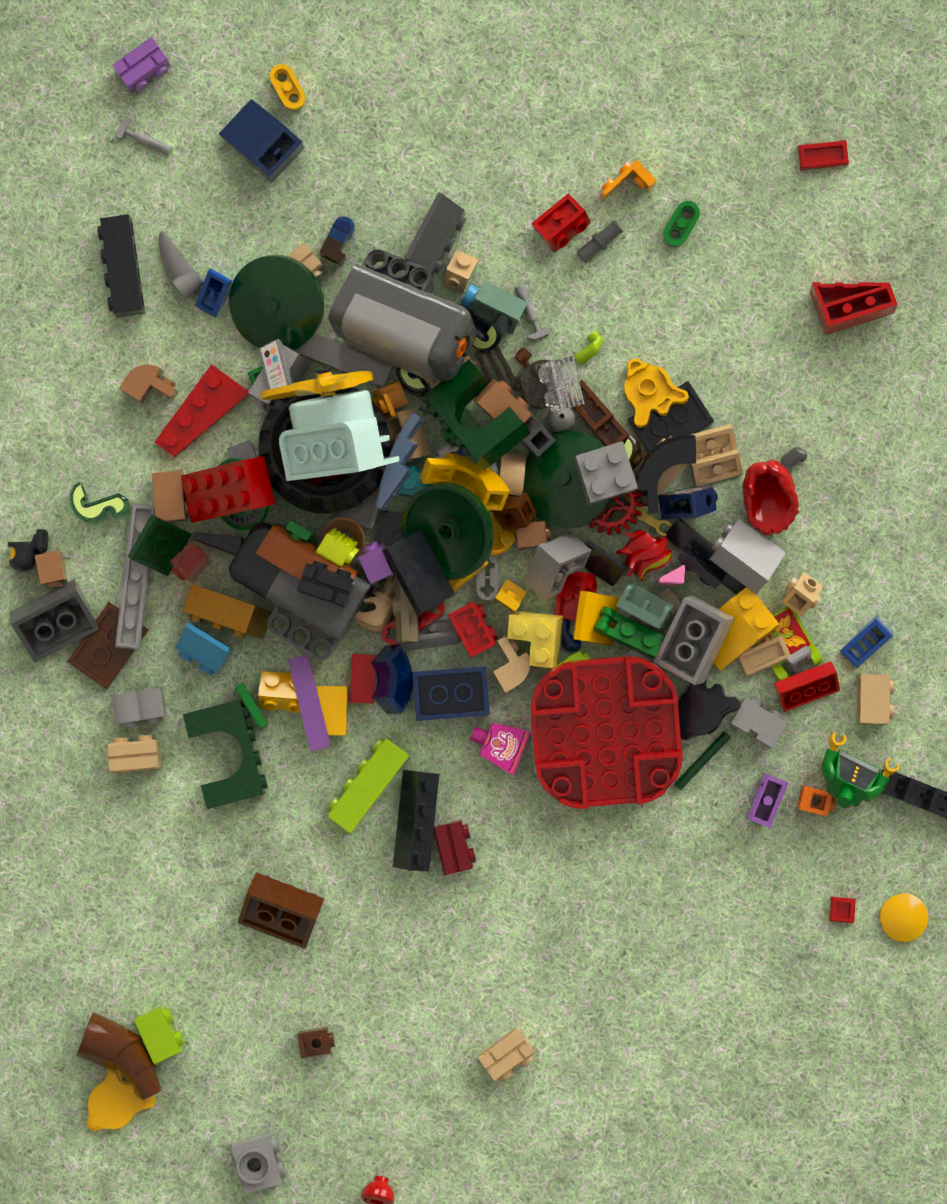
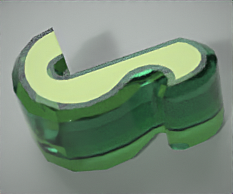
(98, 510)

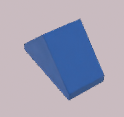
(213, 293)

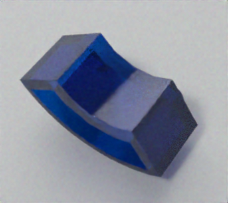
(393, 679)

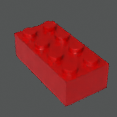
(227, 489)

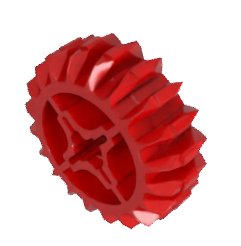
(630, 510)

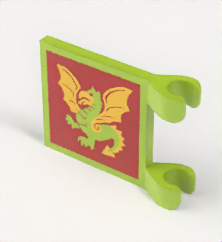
(794, 636)

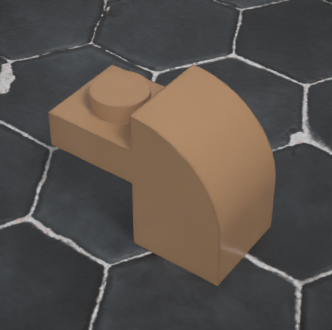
(144, 378)

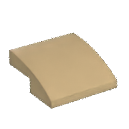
(716, 456)

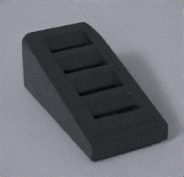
(222, 542)

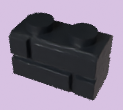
(326, 585)

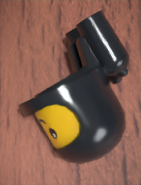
(23, 553)

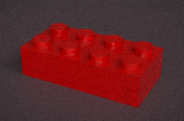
(807, 686)

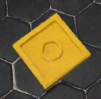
(589, 613)

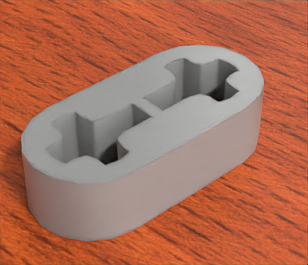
(480, 580)

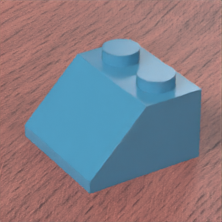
(203, 648)

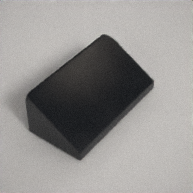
(604, 564)

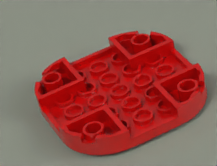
(606, 732)

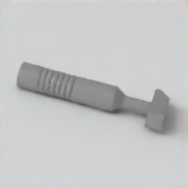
(142, 138)
(531, 315)

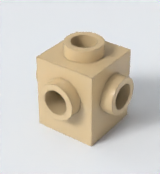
(802, 593)

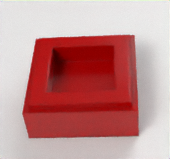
(842, 909)

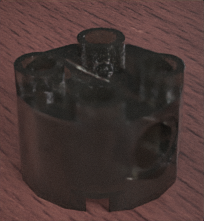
(529, 386)

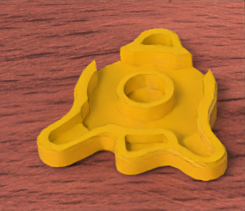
(650, 390)
(114, 1103)

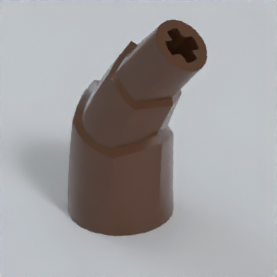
(121, 1050)

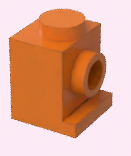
(805, 801)

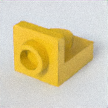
(510, 595)

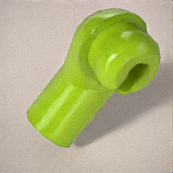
(592, 349)

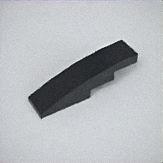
(917, 794)

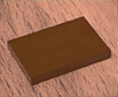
(97, 652)

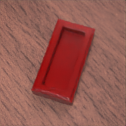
(823, 155)
(362, 679)

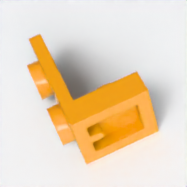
(641, 178)
(389, 398)

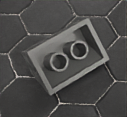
(436, 234)
(53, 620)

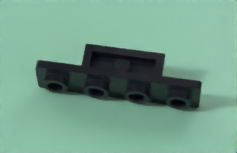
(696, 556)

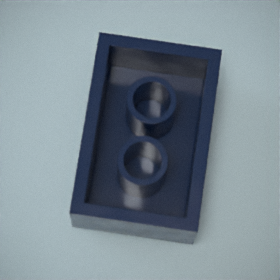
(451, 693)

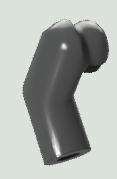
(793, 457)

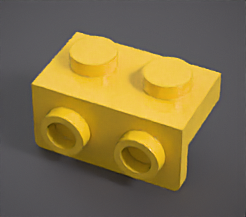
(277, 692)

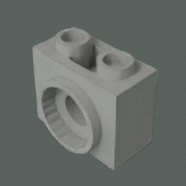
(265, 1149)

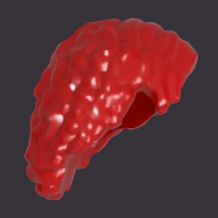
(769, 497)

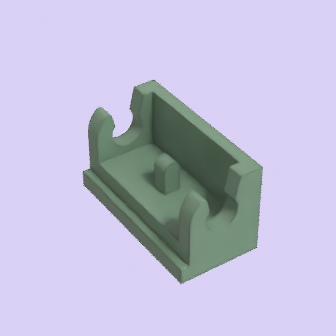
(494, 301)
(645, 605)

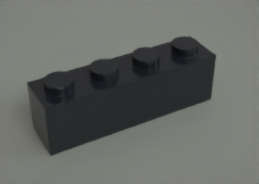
(122, 266)
(416, 820)

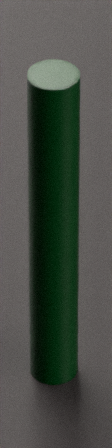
(702, 760)

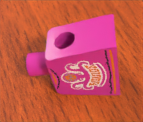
(502, 745)

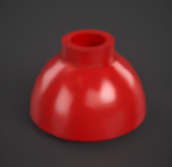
(378, 1192)

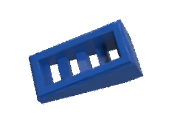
(875, 622)

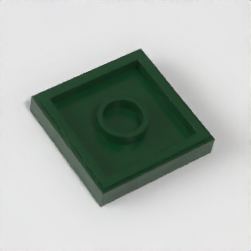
(159, 544)

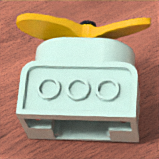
(330, 431)

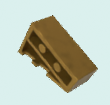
(226, 612)

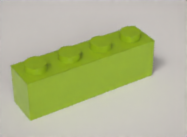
(368, 785)

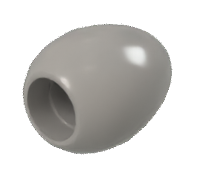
(557, 424)

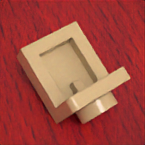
(459, 271)

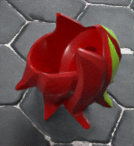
(645, 553)

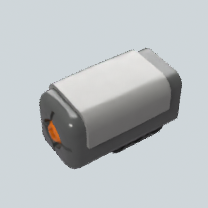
(402, 319)

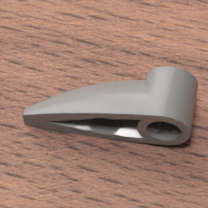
(178, 268)

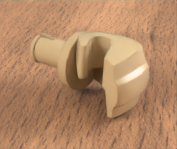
(381, 616)

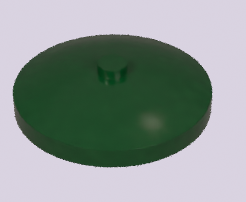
(276, 301)
(555, 483)
(453, 525)

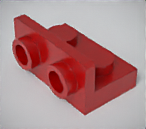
(561, 222)
(568, 598)
(472, 628)

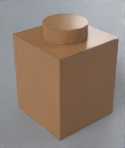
(533, 535)
(51, 569)

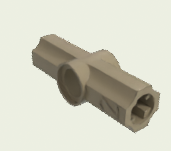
(406, 618)

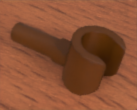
(523, 356)

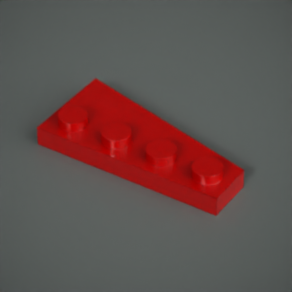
(203, 407)

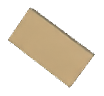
(764, 655)

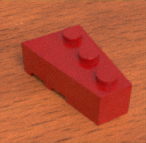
(851, 304)

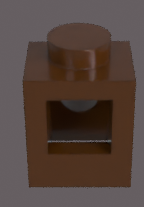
(516, 513)
(307, 1036)

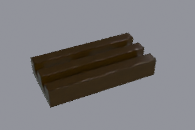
(486, 370)

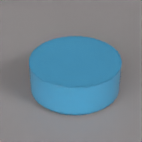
(469, 296)

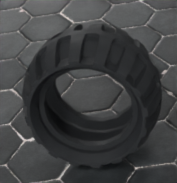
(306, 495)

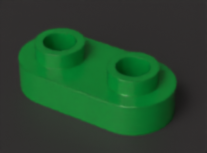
(680, 224)

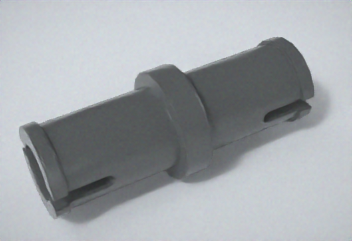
(599, 241)

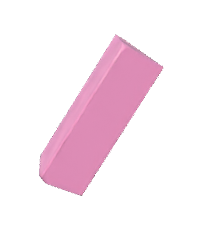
(673, 578)

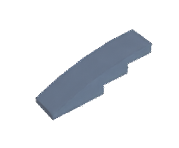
(397, 472)

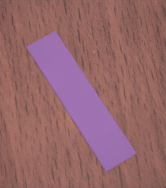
(309, 702)

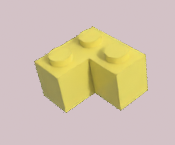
(542, 631)

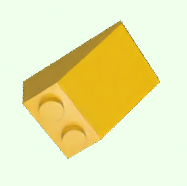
(750, 626)

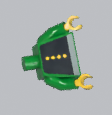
(851, 777)

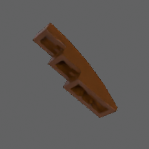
(600, 419)

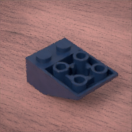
(262, 140)

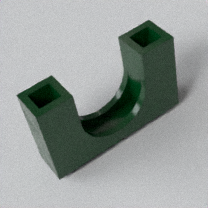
(483, 443)
(247, 780)

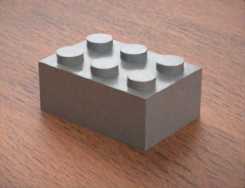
(694, 640)

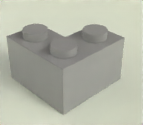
(554, 563)

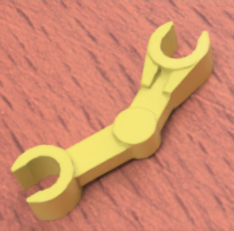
(647, 518)

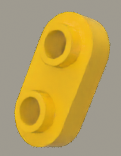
(288, 87)

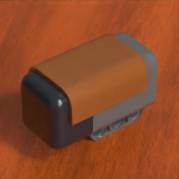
(272, 568)

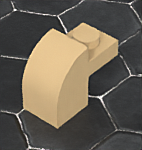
(513, 472)
(516, 670)

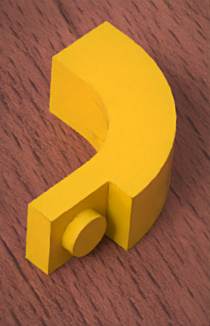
(461, 471)

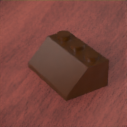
(280, 910)

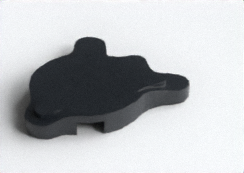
(703, 709)

